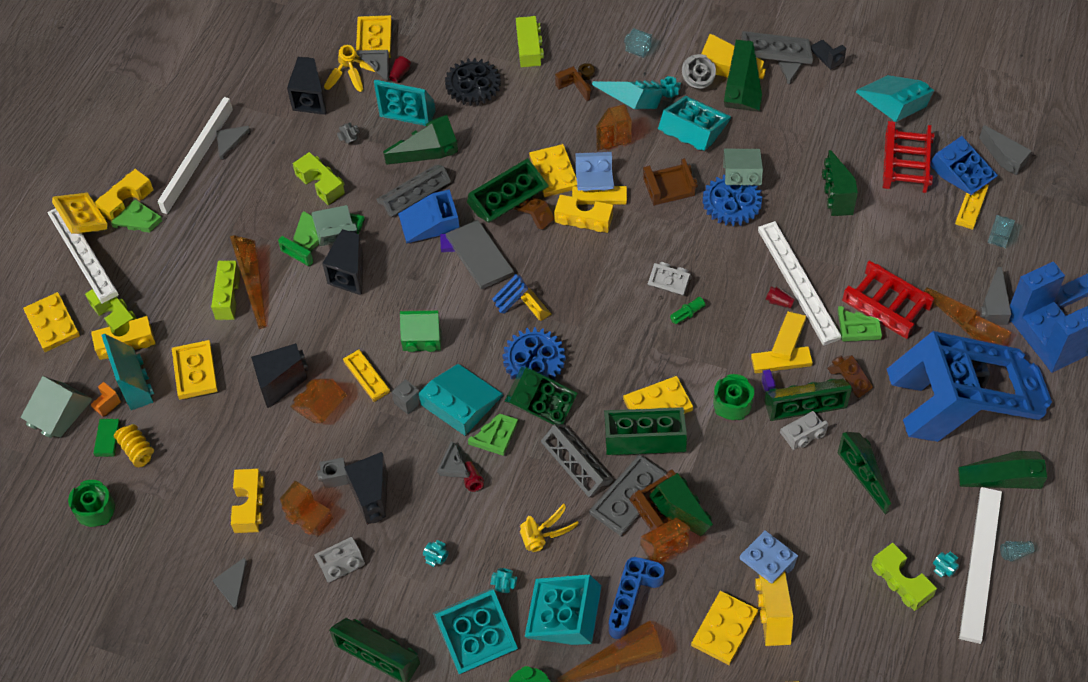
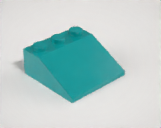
(634, 94)
(897, 96)
(404, 103)
(693, 122)
(128, 372)
(459, 398)
(564, 609)
(475, 630)

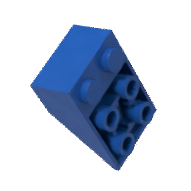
(962, 166)
(429, 217)

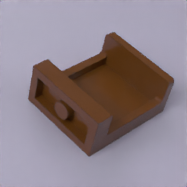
(670, 183)
(646, 507)

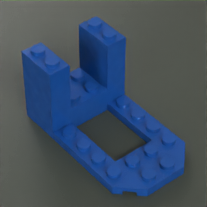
(1041, 322)
(947, 366)

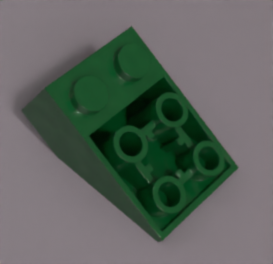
(839, 186)
(540, 396)
(676, 501)

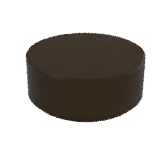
(587, 71)

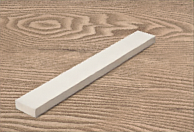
(195, 155)
(86, 260)
(799, 283)
(980, 566)

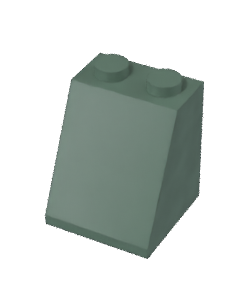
(54, 407)

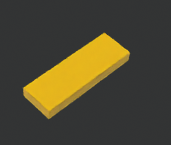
(612, 196)
(971, 208)
(788, 335)
(764, 361)
(366, 375)

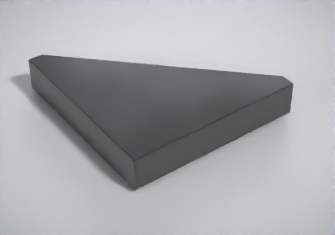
(377, 60)
(789, 69)
(230, 138)
(453, 463)
(231, 582)

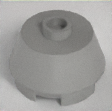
(698, 71)

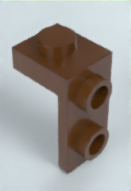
(571, 76)
(539, 211)
(852, 374)

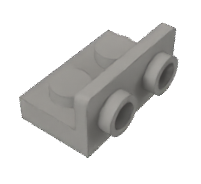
(669, 278)
(804, 430)
(340, 559)

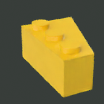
(775, 610)

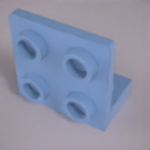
(594, 171)
(769, 557)

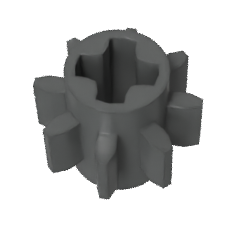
(348, 132)

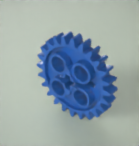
(731, 202)
(518, 349)

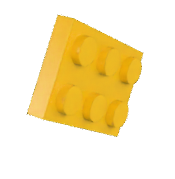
(374, 33)
(555, 169)
(79, 213)
(51, 322)
(194, 369)
(659, 395)
(724, 627)

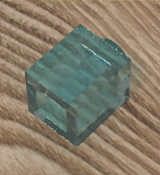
(638, 42)
(1001, 231)

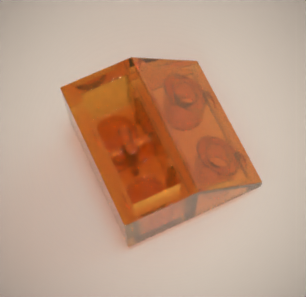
(613, 128)
(318, 400)
(666, 540)

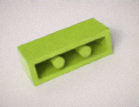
(529, 41)

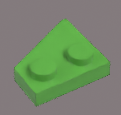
(137, 217)
(306, 232)
(858, 326)
(495, 435)

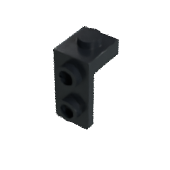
(829, 56)

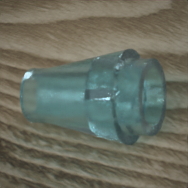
(1016, 549)

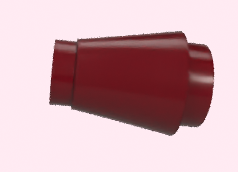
(399, 68)
(779, 297)
(475, 480)

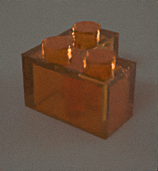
(304, 510)

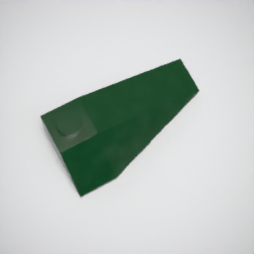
(743, 82)
(430, 143)
(860, 459)
(1009, 470)

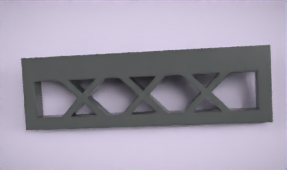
(414, 189)
(581, 455)

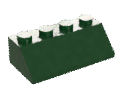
(506, 191)
(803, 399)
(645, 431)
(374, 649)

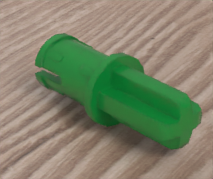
(687, 310)

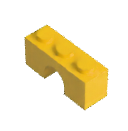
(132, 185)
(596, 219)
(139, 336)
(247, 516)

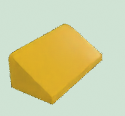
(535, 305)

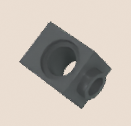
(336, 479)

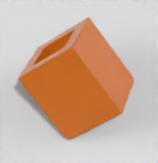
(107, 401)

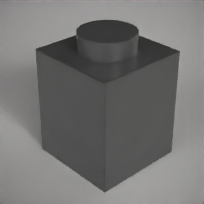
(406, 396)

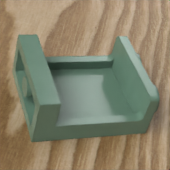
(742, 166)

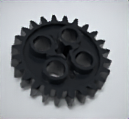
(472, 81)

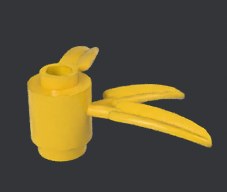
(347, 58)
(532, 533)

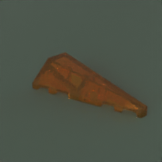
(248, 261)
(967, 319)
(631, 649)

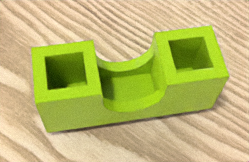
(311, 168)
(223, 298)
(118, 319)
(913, 591)

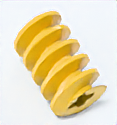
(134, 445)

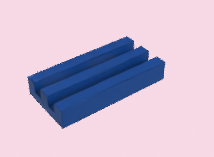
(509, 291)

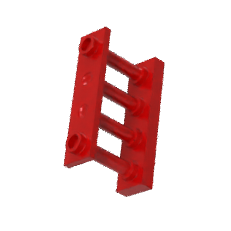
(891, 162)
(887, 316)

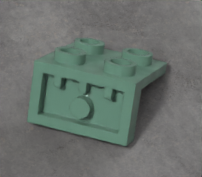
(331, 222)

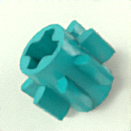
(670, 86)
(435, 553)
(946, 564)
(503, 580)

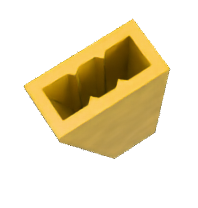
(721, 54)

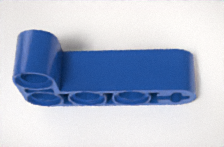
(629, 598)

